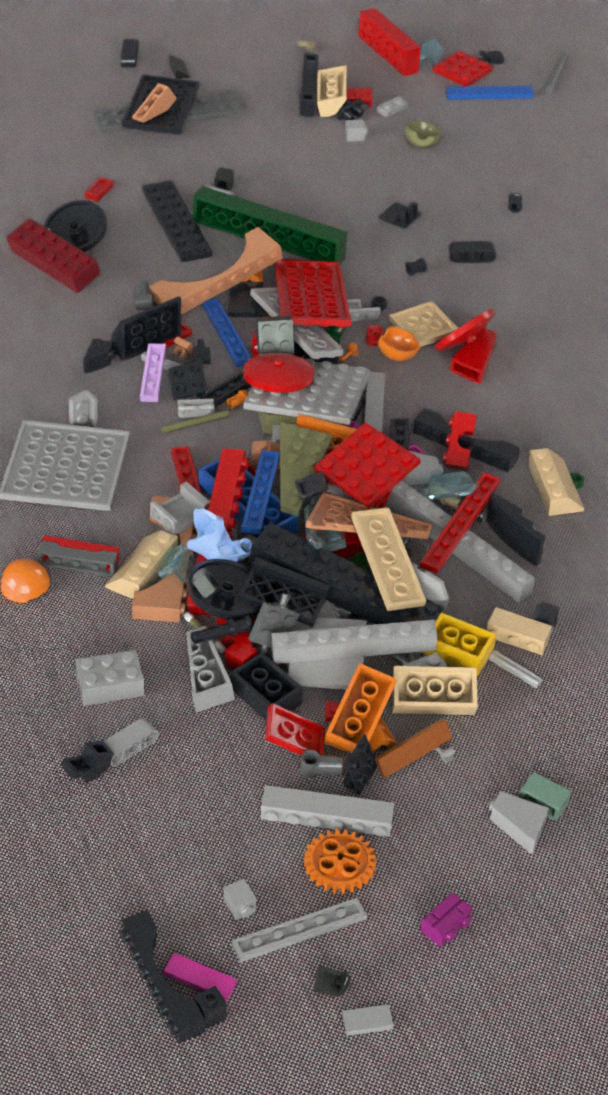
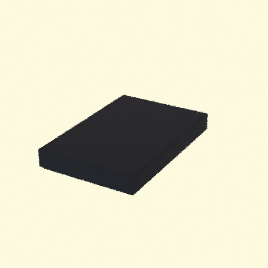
(242, 303)

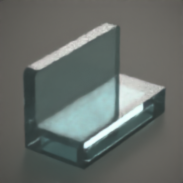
(431, 50)
(178, 561)

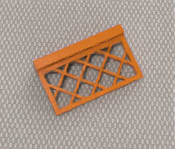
(338, 431)

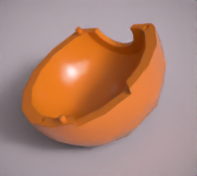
(398, 344)
(24, 580)

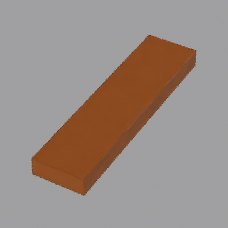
(413, 748)

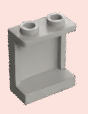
(178, 511)

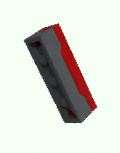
(78, 556)

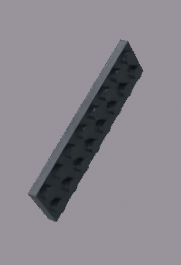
(177, 221)

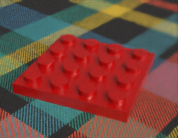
(367, 465)

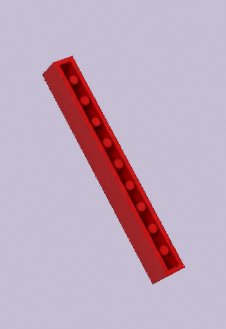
(225, 498)

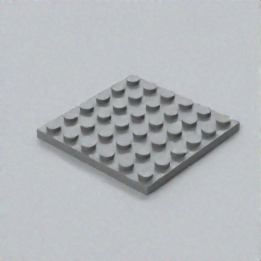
(329, 397)
(65, 465)

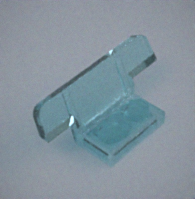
(449, 485)
(325, 539)

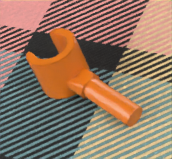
(352, 350)

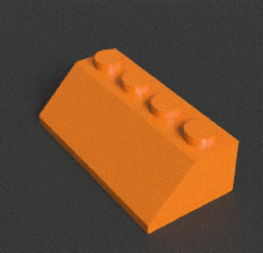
(360, 708)

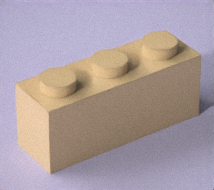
(519, 631)

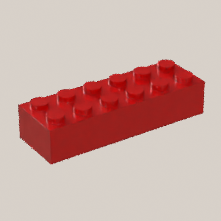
(389, 42)

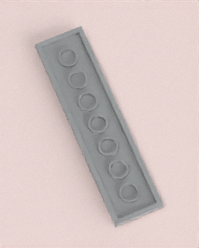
(312, 338)

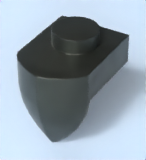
(331, 981)

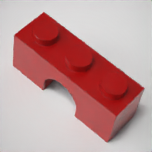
(462, 425)

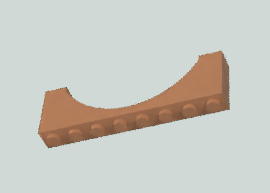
(258, 254)
(164, 599)

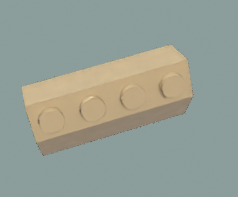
(331, 90)
(554, 482)
(143, 564)
(434, 690)

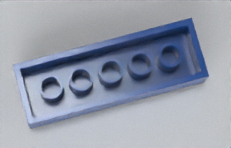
(284, 520)

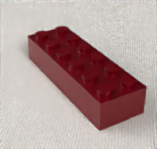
(53, 255)

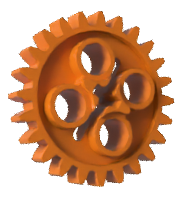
(342, 861)

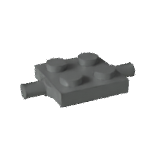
(273, 619)

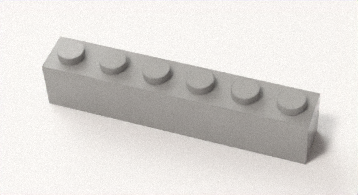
(327, 810)

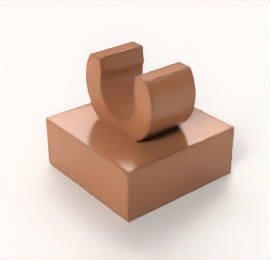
(183, 346)

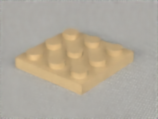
(424, 322)

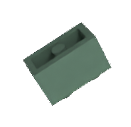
(547, 794)

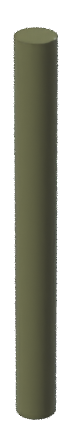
(195, 421)

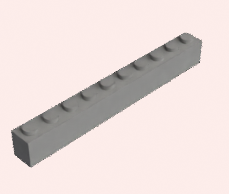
(471, 549)

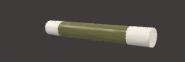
(196, 624)

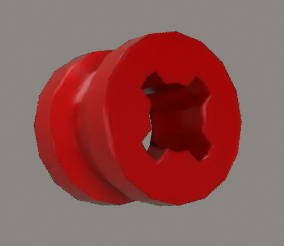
(373, 334)

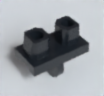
(350, 108)

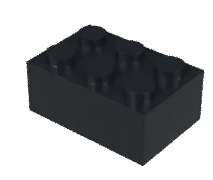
(263, 683)

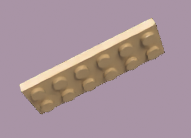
(388, 559)

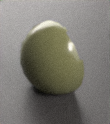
(422, 133)

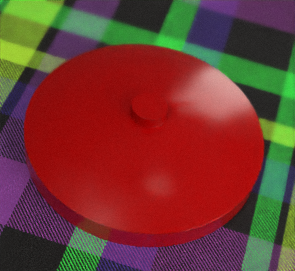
(466, 332)
(278, 372)

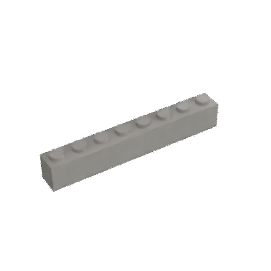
(354, 641)

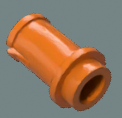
(237, 399)

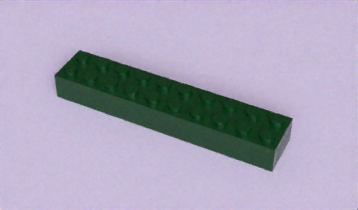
(291, 232)

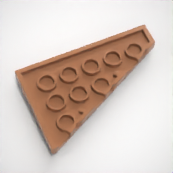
(335, 514)

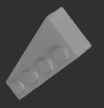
(208, 676)

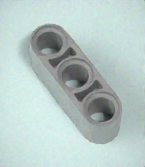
(131, 740)

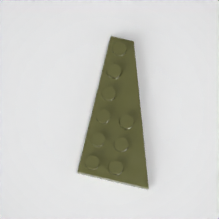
(299, 454)

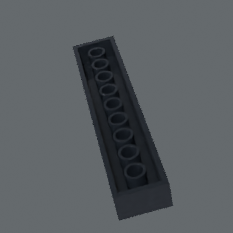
(351, 585)

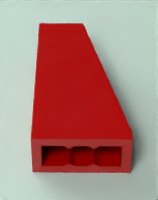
(474, 357)

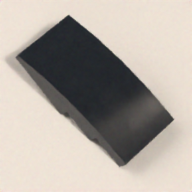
(515, 529)

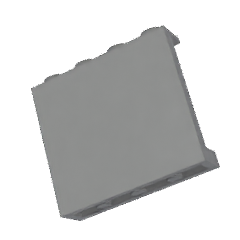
(330, 672)

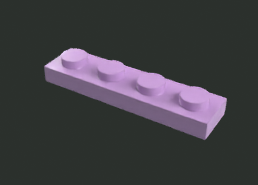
(153, 373)

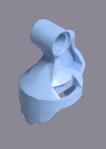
(214, 540)

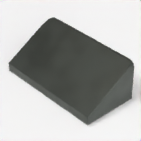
(178, 67)

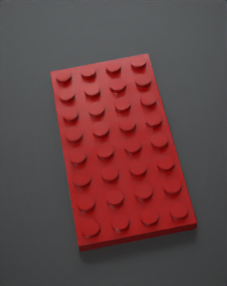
(312, 292)

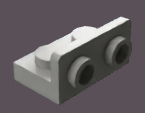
(83, 409)

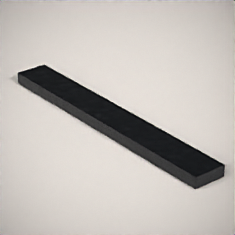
(236, 383)

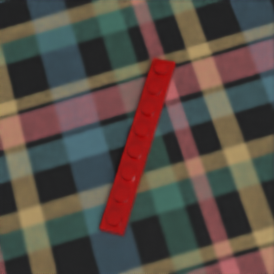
(459, 524)

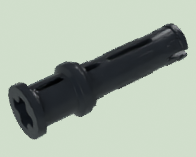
(230, 628)

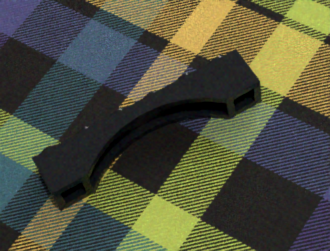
(309, 84)
(494, 453)
(180, 1011)

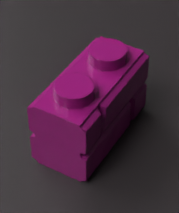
(446, 919)

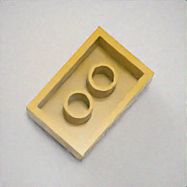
(462, 643)

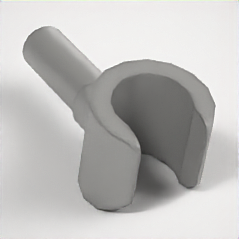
(447, 754)

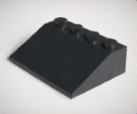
(146, 328)

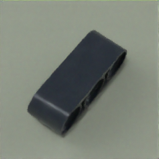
(129, 53)
(472, 252)

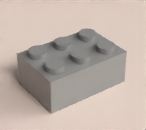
(109, 677)

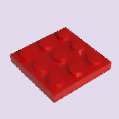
(463, 68)

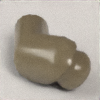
(309, 45)

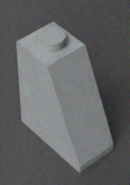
(423, 473)
(519, 819)

